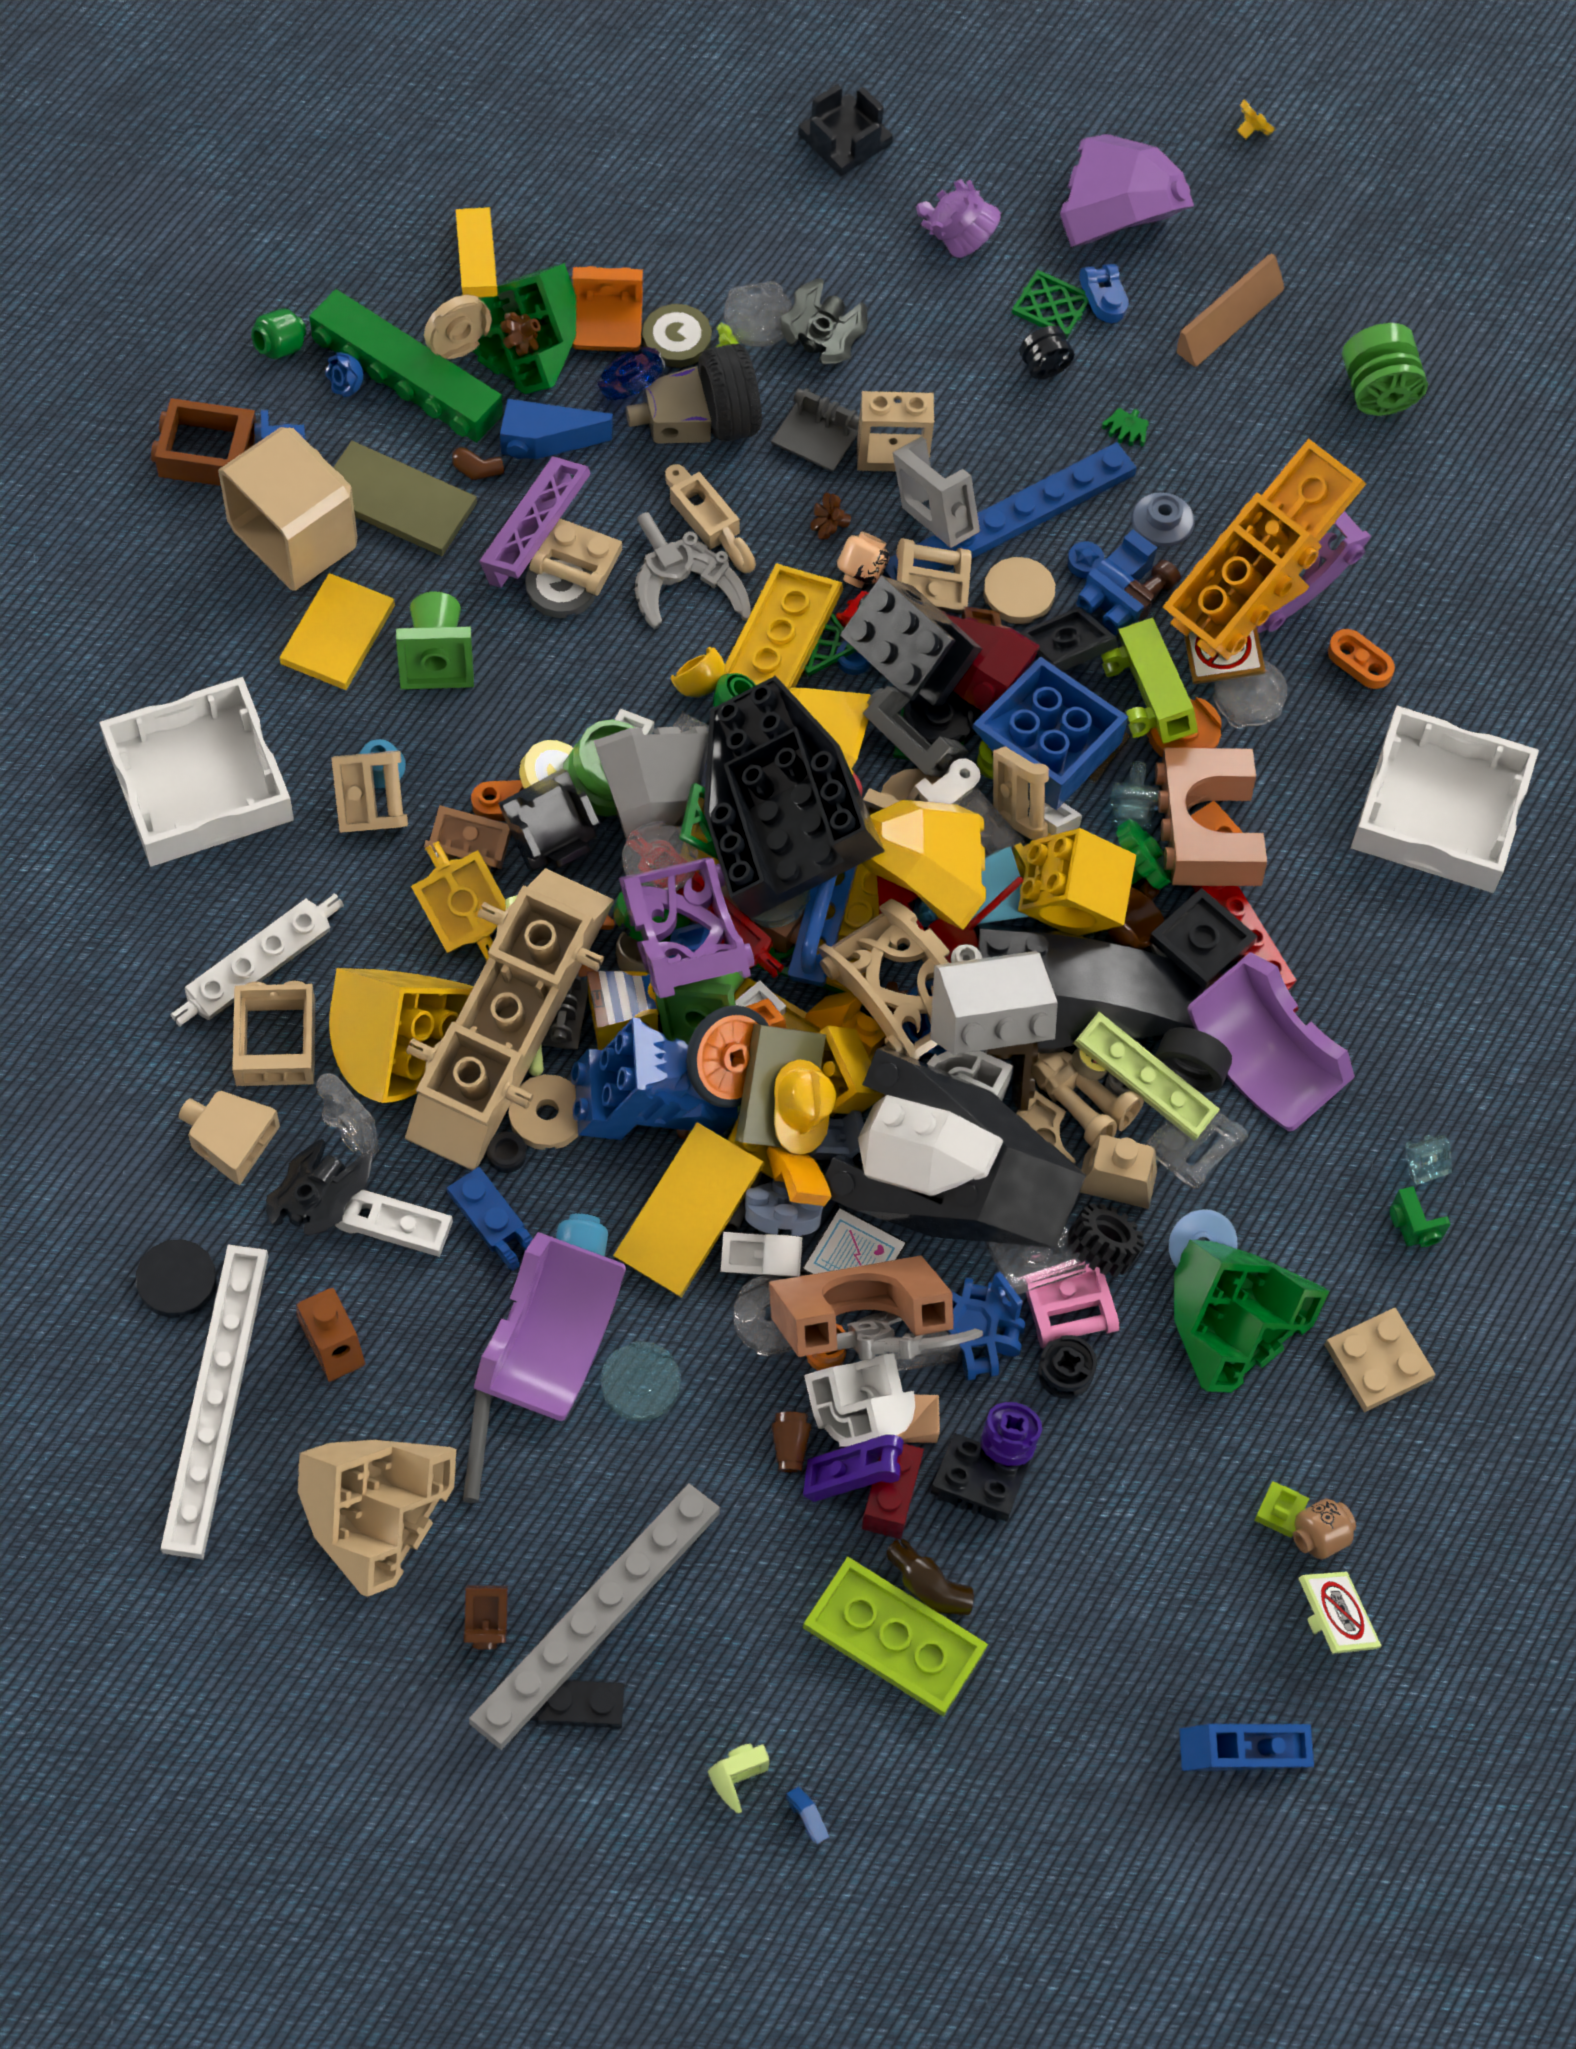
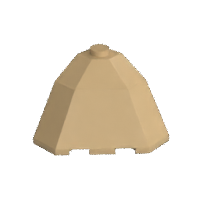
(373, 1503)

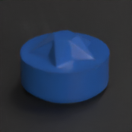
(1084, 558)

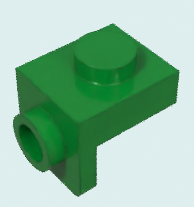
(1409, 1216)

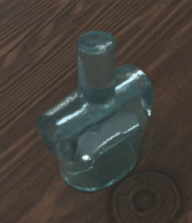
(1134, 799)

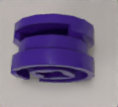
(1011, 1433)

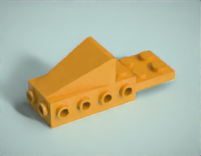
(1262, 552)

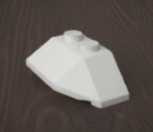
(924, 1147)

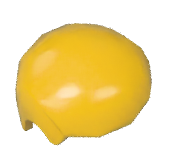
(699, 674)

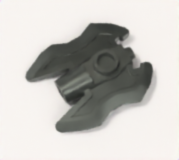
(822, 325)

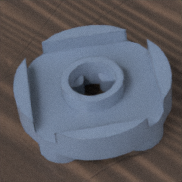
(771, 1210)

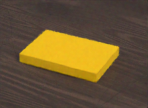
(337, 631)

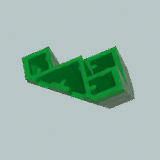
(551, 301)
(1237, 1311)

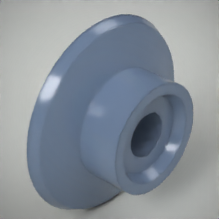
(1162, 529)

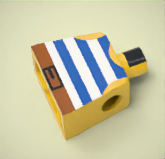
(618, 998)

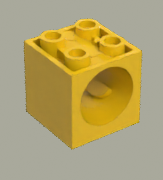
(1077, 882)

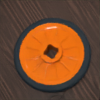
(708, 1052)

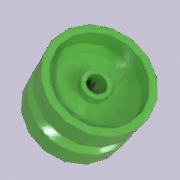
(586, 767)

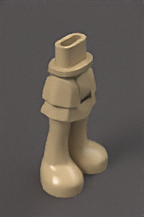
(1058, 1078)

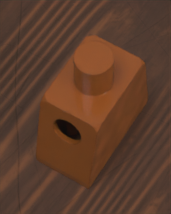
(327, 1329)

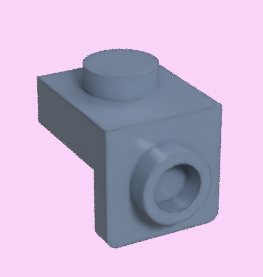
(840, 1137)

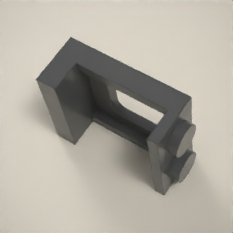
(929, 758)

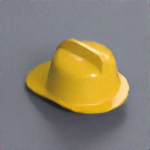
(802, 1106)

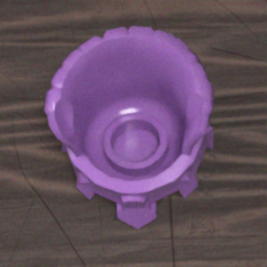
(960, 219)

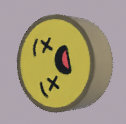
(1087, 1066)

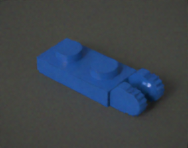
(489, 1215)

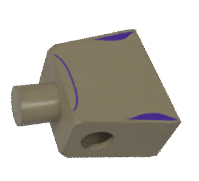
(674, 409)

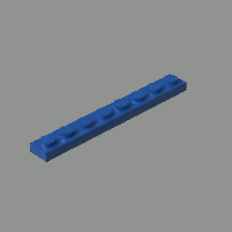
(1035, 504)

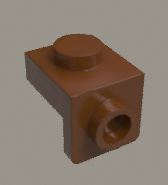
(485, 1616)

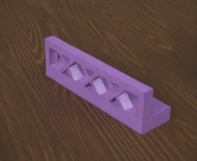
(533, 520)

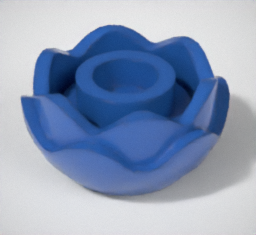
(345, 374)

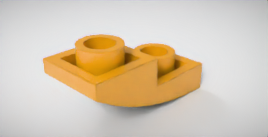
(801, 1176)

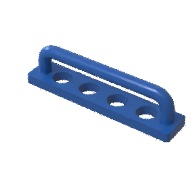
(805, 963)

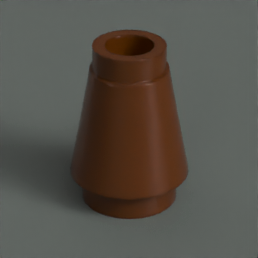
(790, 1440)

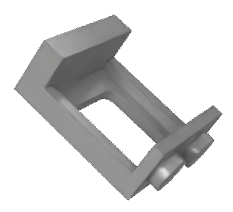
(951, 499)

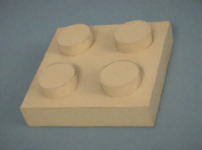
(1379, 1359)

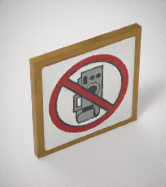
(1208, 669)

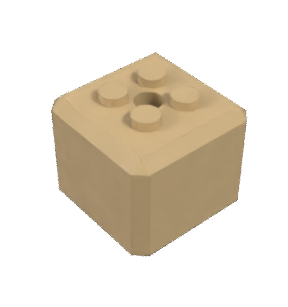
(289, 506)

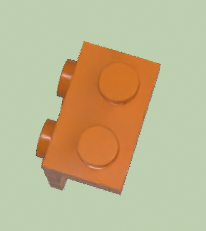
(608, 308)

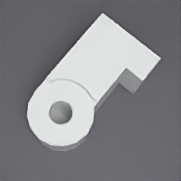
(952, 787)

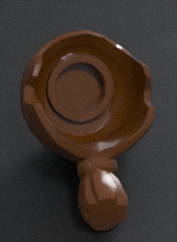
(1140, 919)

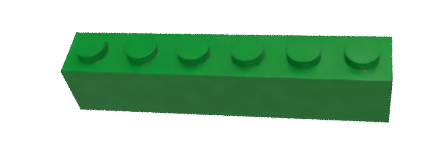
(406, 366)

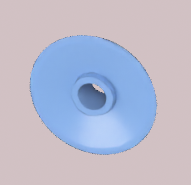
(1199, 1224)

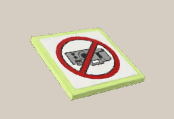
(1338, 1612)

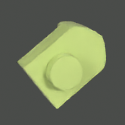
(740, 1765)

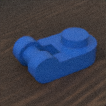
(1109, 302)

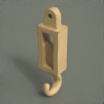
(710, 520)

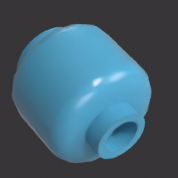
(584, 1232)

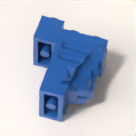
(640, 1082)

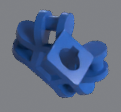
(984, 1310)

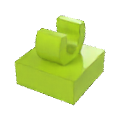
(1280, 1509)

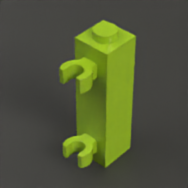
(1157, 680)

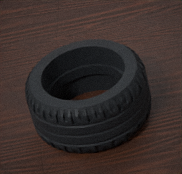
(730, 392)

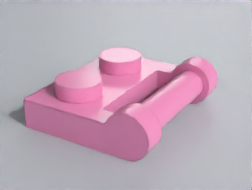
(1070, 1295)

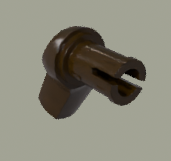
(928, 1582)

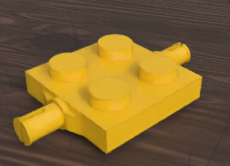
(455, 895)

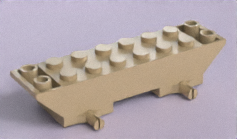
(506, 1017)

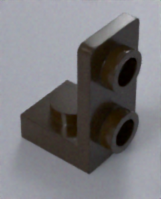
(1023, 1082)

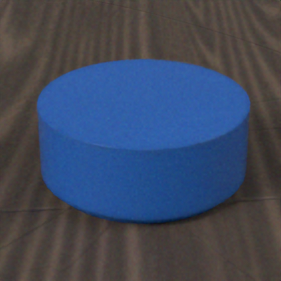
(852, 664)

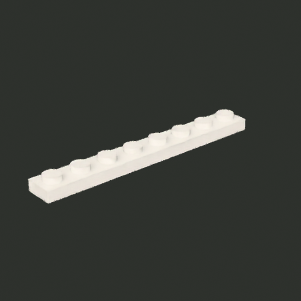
(214, 1402)

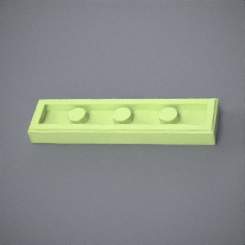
(1146, 1076)

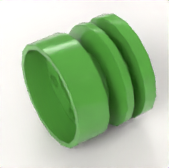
(1384, 369)

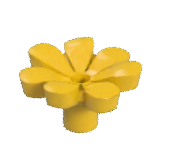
(1253, 122)

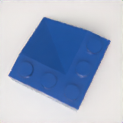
(1054, 724)

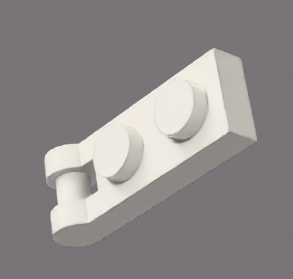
(397, 1222)

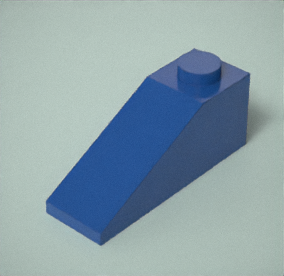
(547, 430)
(1246, 1747)

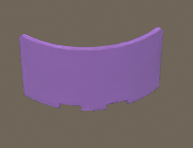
(1275, 1057)
(553, 1329)

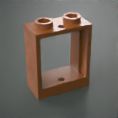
(196, 467)

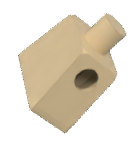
(230, 1132)
(1120, 1171)

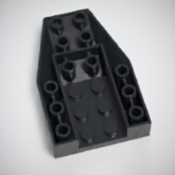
(780, 800)

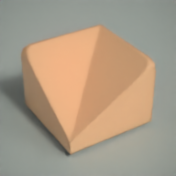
(925, 1421)

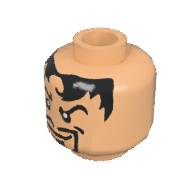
(863, 559)

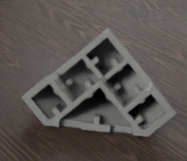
(652, 772)

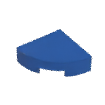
(809, 1814)

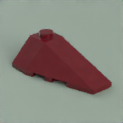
(999, 664)

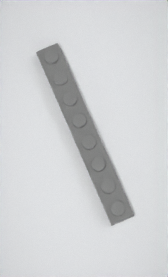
(594, 1617)

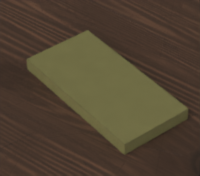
(404, 498)

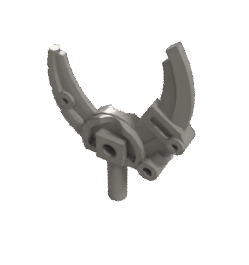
(674, 562)
(875, 1336)

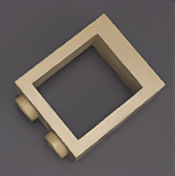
(880, 410)
(279, 1068)

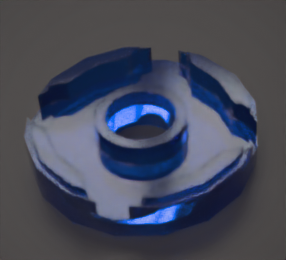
(631, 374)

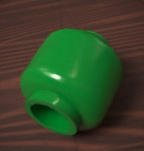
(278, 333)

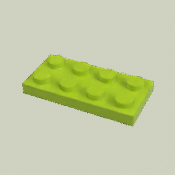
(895, 1636)

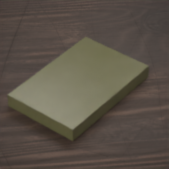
(769, 1052)

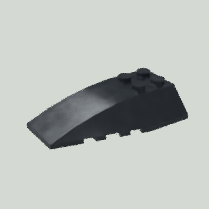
(1089, 976)

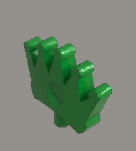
(1127, 425)

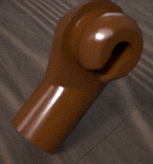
(474, 466)

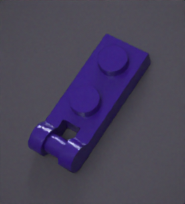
(853, 1467)

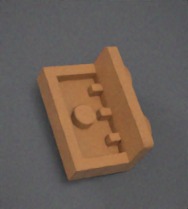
(466, 833)

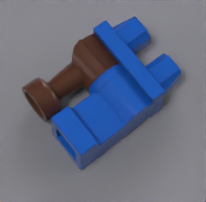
(1116, 585)

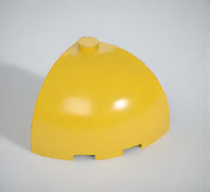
(378, 1016)

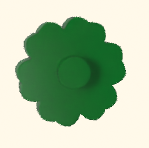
(1149, 857)

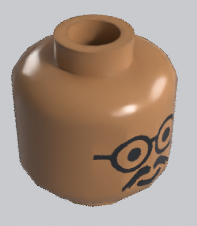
(1324, 1528)

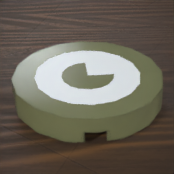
(678, 334)

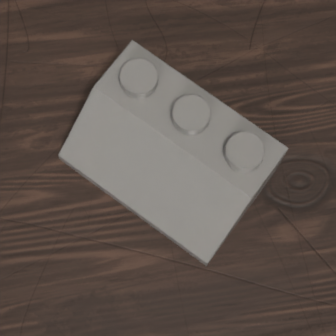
(992, 1003)

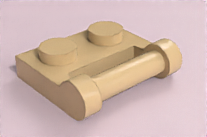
(580, 548)
(941, 588)
(357, 792)
(1010, 792)

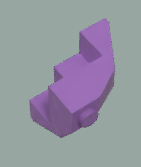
(1120, 187)

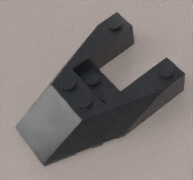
(1018, 1202)

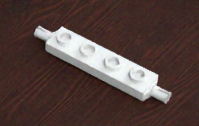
(257, 958)

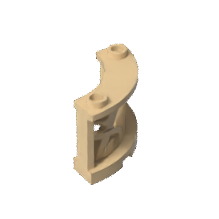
(890, 928)

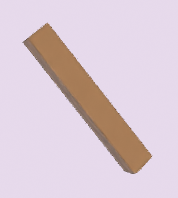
(1230, 311)

